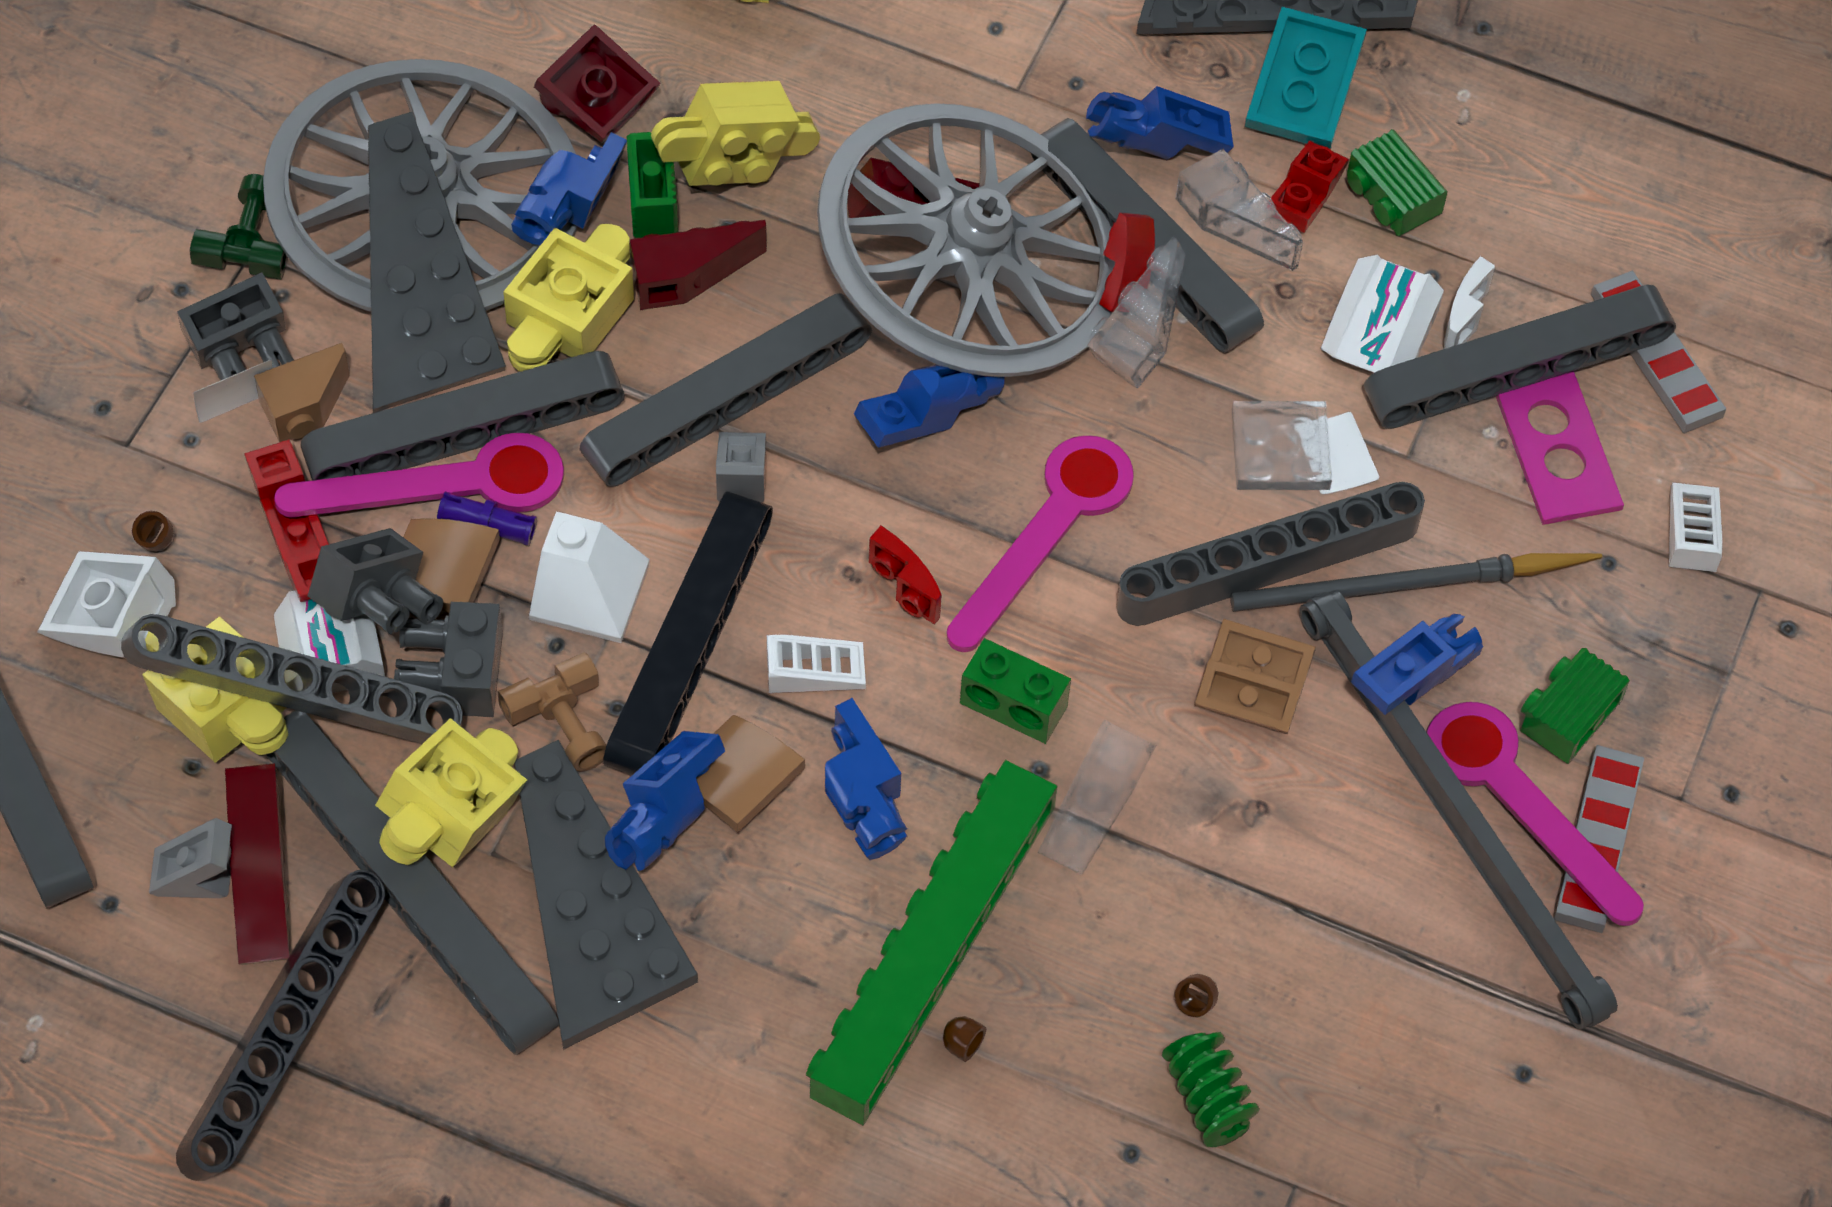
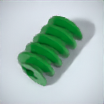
(1210, 1087)

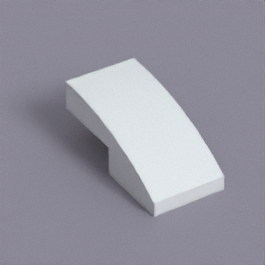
(1467, 305)

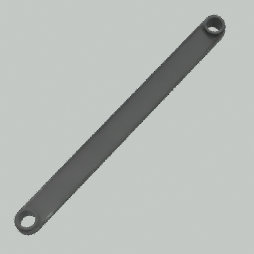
(1584, 997)

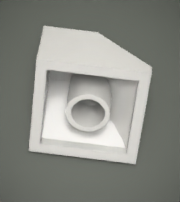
(587, 579)

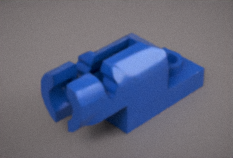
(1159, 123)
(567, 190)
(924, 403)
(1417, 663)
(864, 783)
(662, 799)

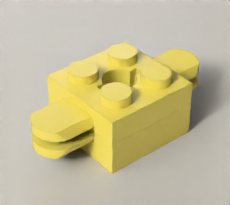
(735, 133)
(548, 294)
(214, 717)
(449, 794)

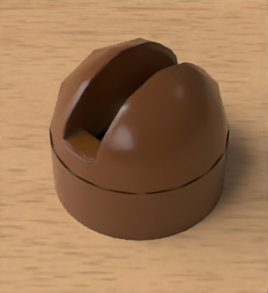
(147, 528)
(1192, 1001)
(963, 1037)

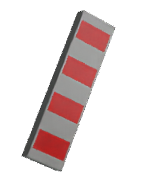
(1670, 370)
(1604, 824)

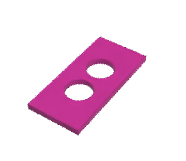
(1554, 497)

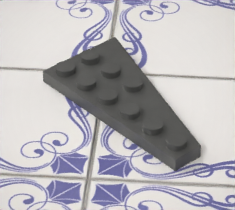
(1262, 15)
(424, 299)
(598, 921)

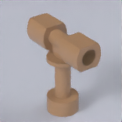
(555, 700)

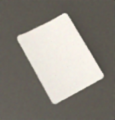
(228, 393)
(1349, 455)

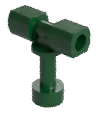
(242, 241)

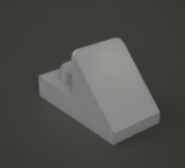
(741, 464)
(194, 863)

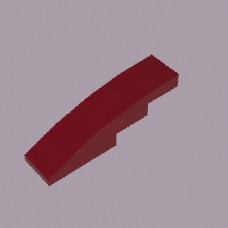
(257, 864)

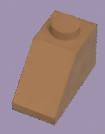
(303, 392)

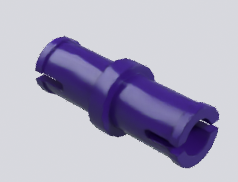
(511, 524)

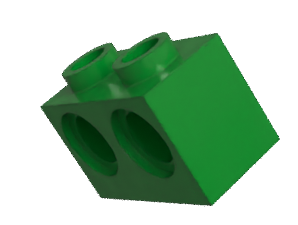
(1015, 690)

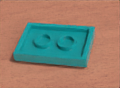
(1305, 77)

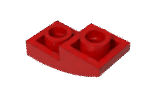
(1308, 184)
(1129, 246)
(915, 584)

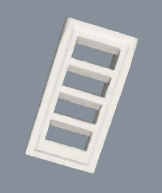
(1693, 554)
(801, 680)

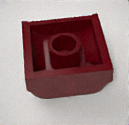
(596, 85)

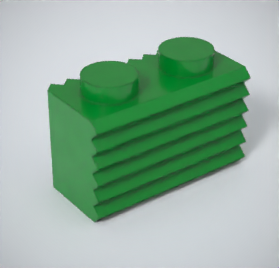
(1395, 183)
(651, 188)
(1574, 704)

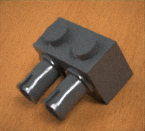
(232, 322)
(373, 578)
(471, 660)

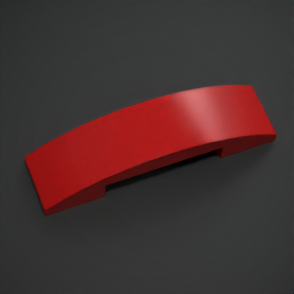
(295, 537)

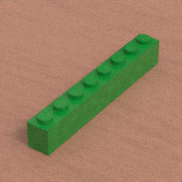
(931, 943)

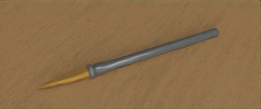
(1482, 570)

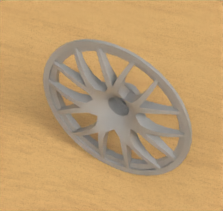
(454, 167)
(966, 236)

